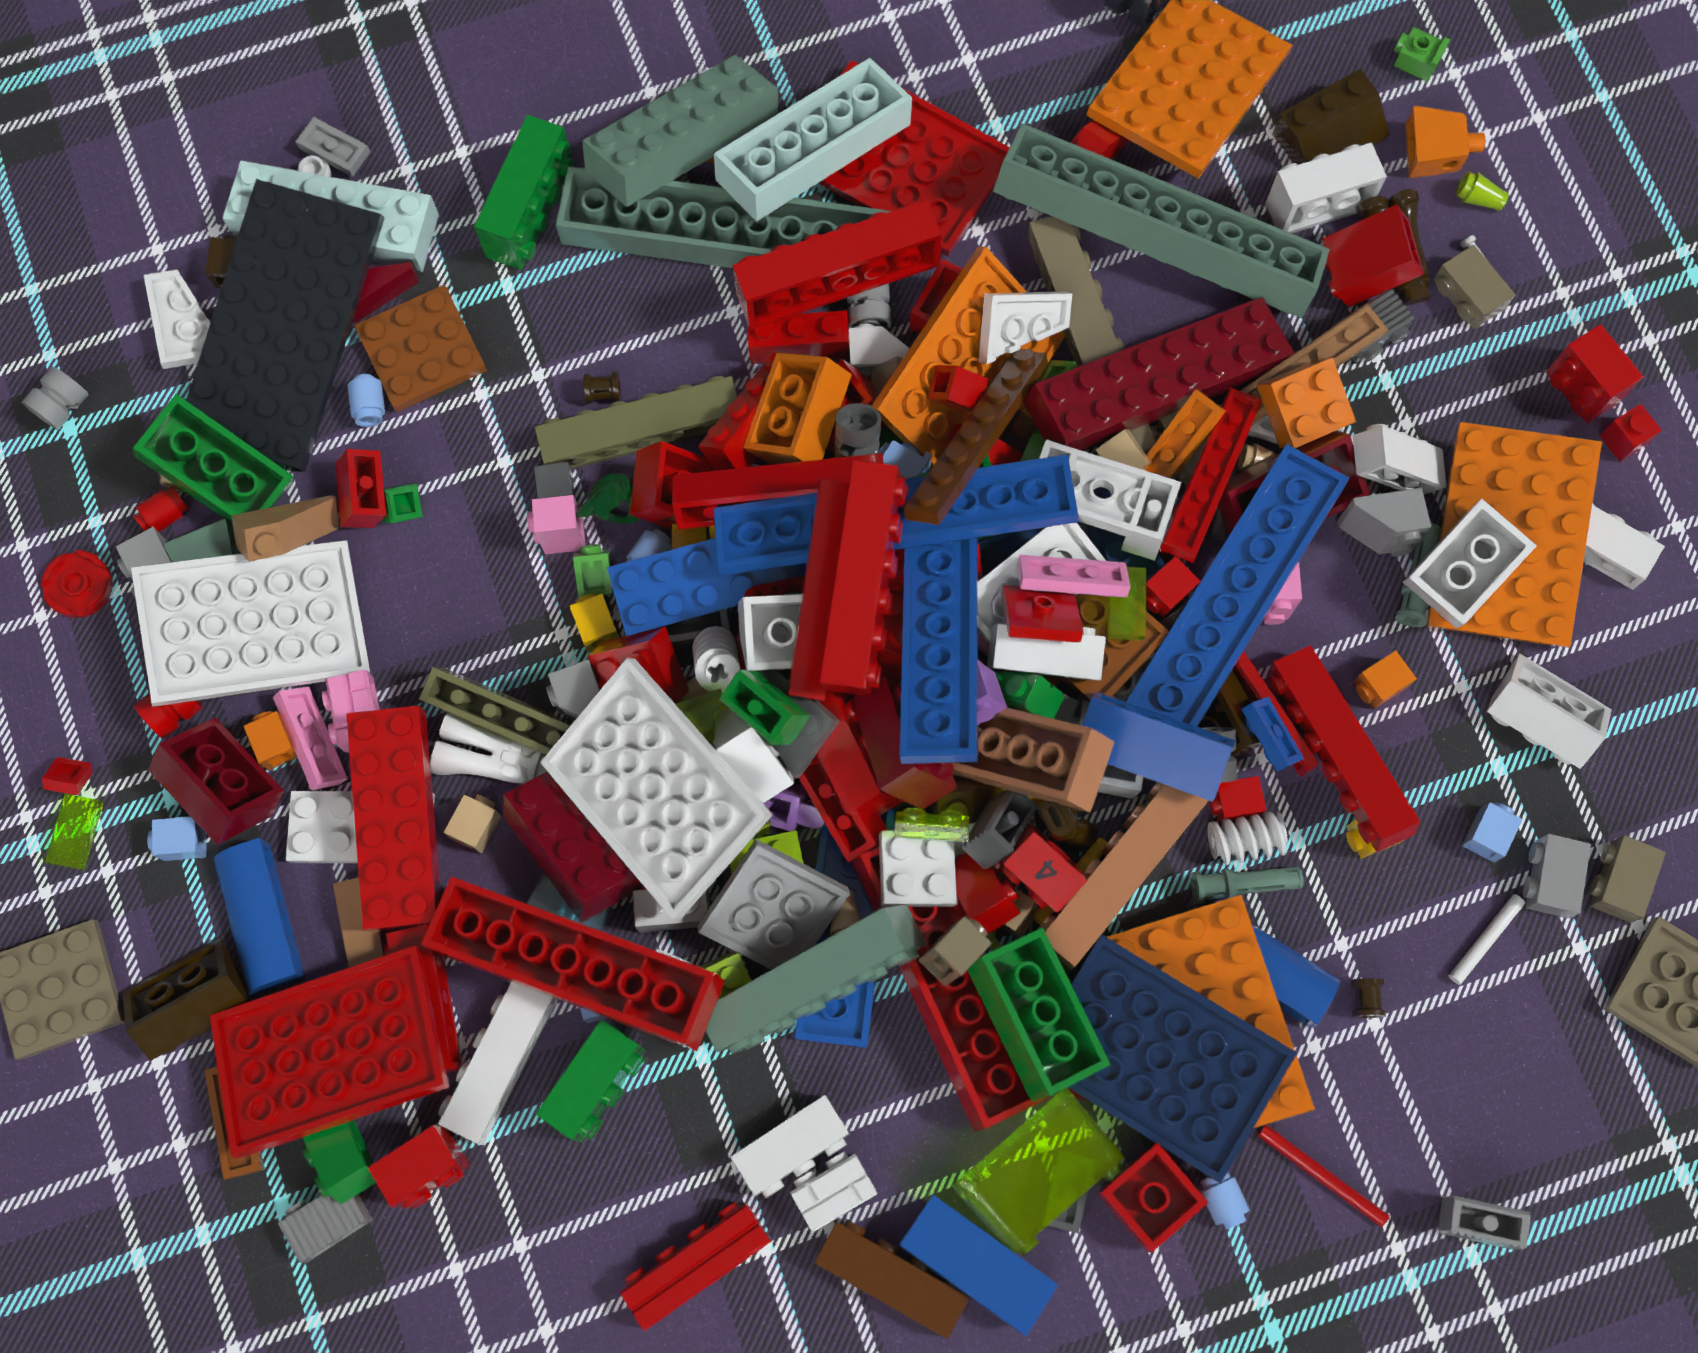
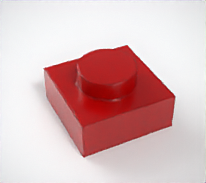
(67, 776)

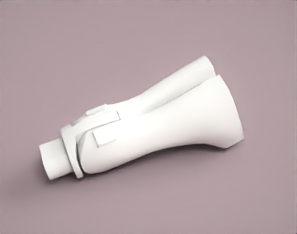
(508, 761)

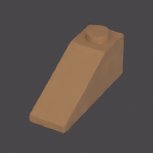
(284, 527)

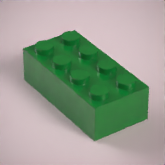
(524, 193)
(210, 462)
(1037, 1015)

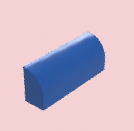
(1160, 746)
(258, 916)
(1299, 984)
(979, 1265)

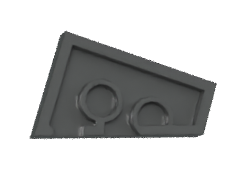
(814, 733)

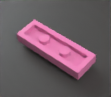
(1073, 576)
(310, 738)

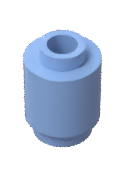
(366, 400)
(650, 544)
(1225, 1201)

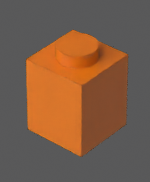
(1384, 680)
(270, 740)

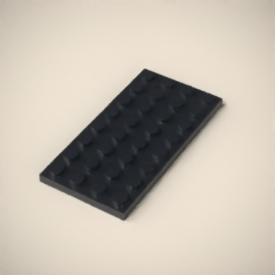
(284, 319)

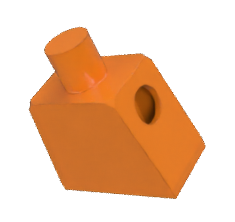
(1438, 141)

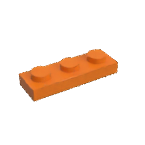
(1184, 435)

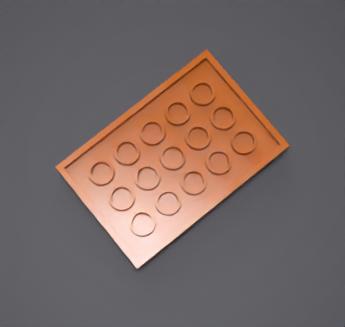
(1189, 82)
(949, 339)
(1547, 493)
(1221, 959)

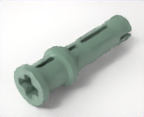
(1413, 607)
(1230, 884)

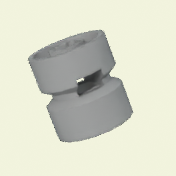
(870, 308)
(55, 398)

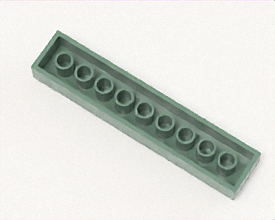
(1161, 220)
(689, 222)

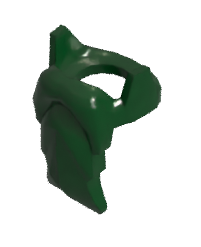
(605, 496)

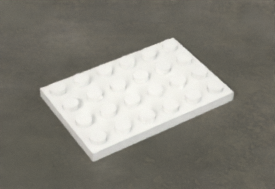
(248, 625)
(655, 789)

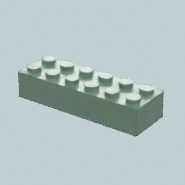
(679, 130)
(815, 978)

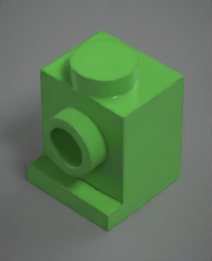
(1420, 53)

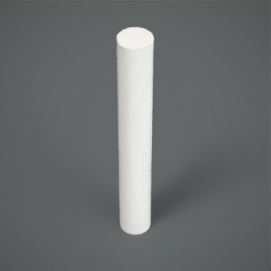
(1486, 939)

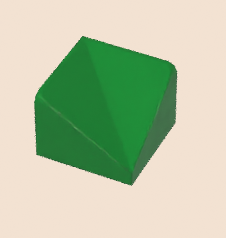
(402, 503)

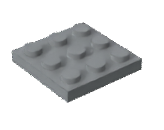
(772, 907)

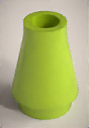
(1480, 191)

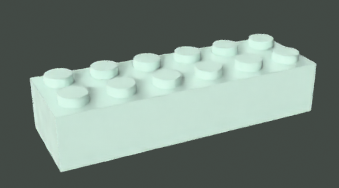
(812, 139)
(407, 214)

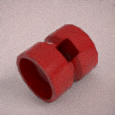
(165, 718)

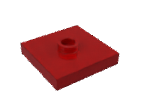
(1041, 614)

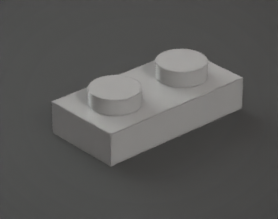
(333, 146)

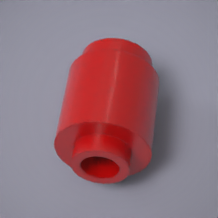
(160, 510)

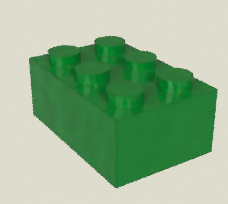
(592, 1083)

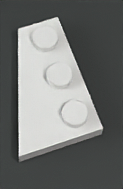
(1020, 318)
(176, 319)

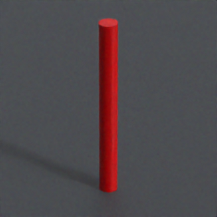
(1323, 1175)

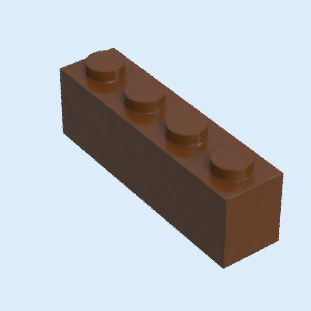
(891, 1279)

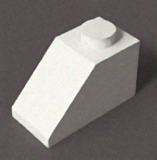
(872, 347)

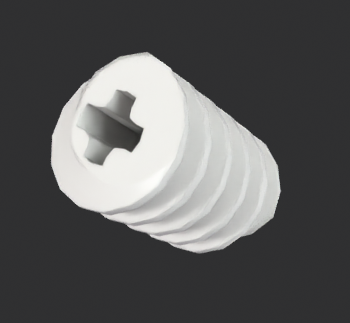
(715, 658)
(1247, 836)

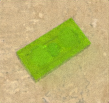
(1128, 613)
(946, 826)
(74, 832)

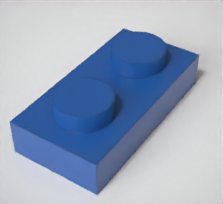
(1272, 733)

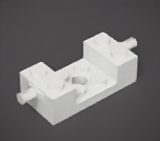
(1138, 504)

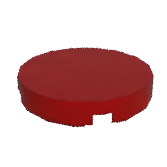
(77, 584)

